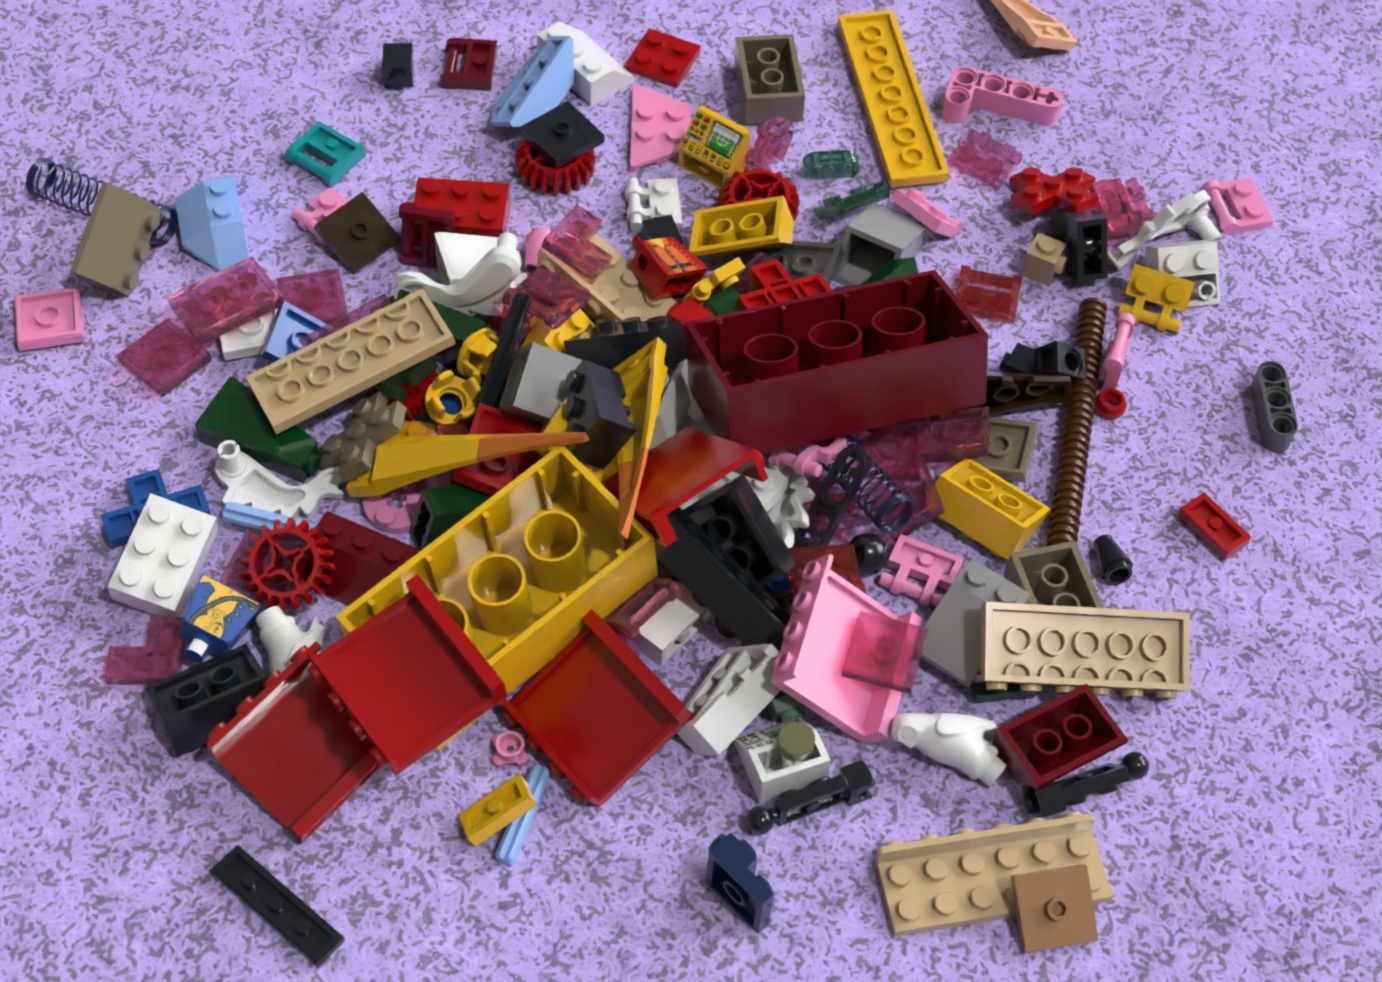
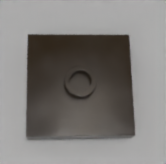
(357, 233)

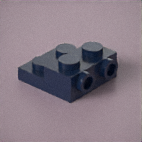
(732, 876)

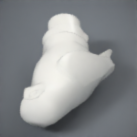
(283, 636)
(952, 741)

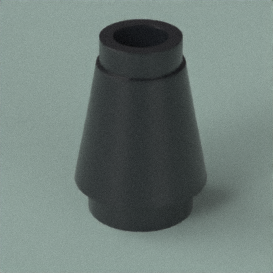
(1112, 561)

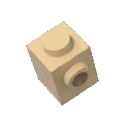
(1044, 259)

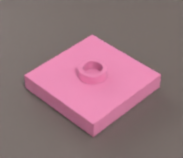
(49, 318)

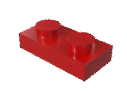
(1214, 526)

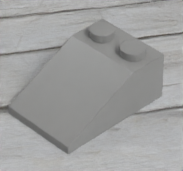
(956, 622)

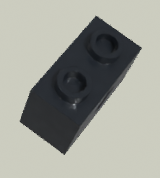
(1086, 245)

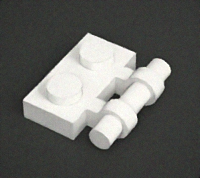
(662, 198)

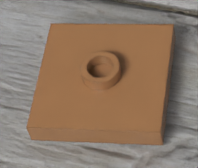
(1054, 908)

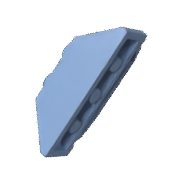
(537, 85)
(212, 223)

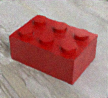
(478, 205)

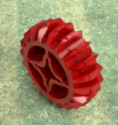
(543, 175)
(759, 185)
(299, 556)

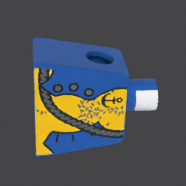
(216, 619)

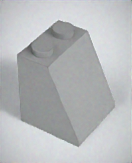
(874, 240)
(536, 382)

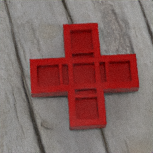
(1042, 191)
(776, 286)

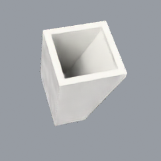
(460, 252)

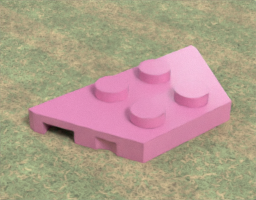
(656, 127)

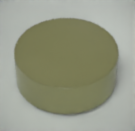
(796, 741)

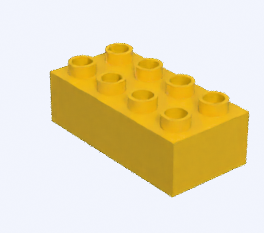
(526, 568)

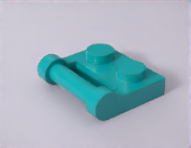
(329, 146)

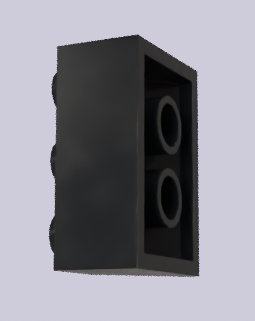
(743, 530)
(204, 696)

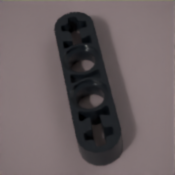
(834, 510)

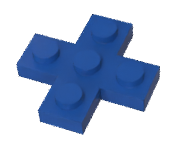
(121, 522)

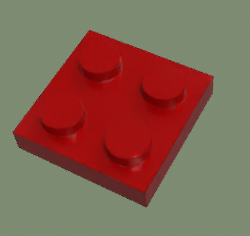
(662, 58)

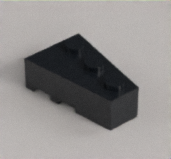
(614, 341)
(598, 409)

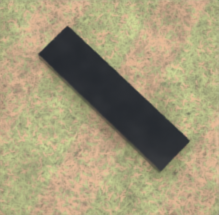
(277, 906)

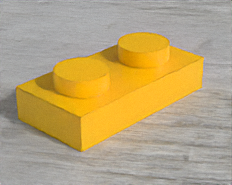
(497, 809)

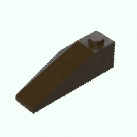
(1021, 391)

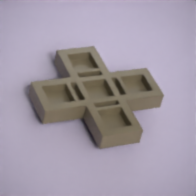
(356, 446)

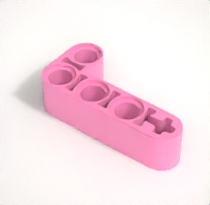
(1000, 96)

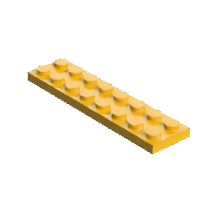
(892, 99)

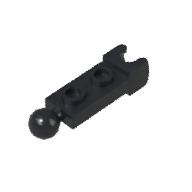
(1074, 789)
(825, 792)

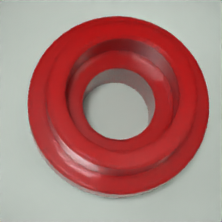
(1113, 397)

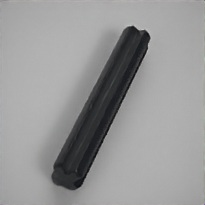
(505, 349)

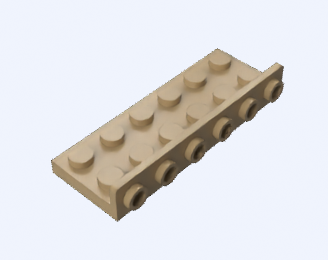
(616, 290)
(350, 360)
(1084, 646)
(969, 873)

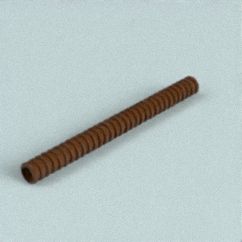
(1077, 427)

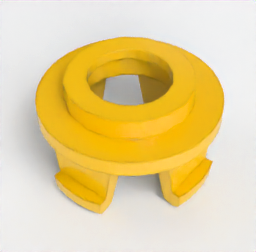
(482, 346)
(464, 389)

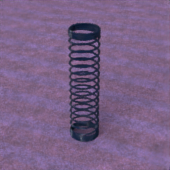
(52, 178)
(883, 509)

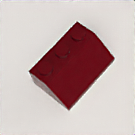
(360, 557)
(1057, 738)

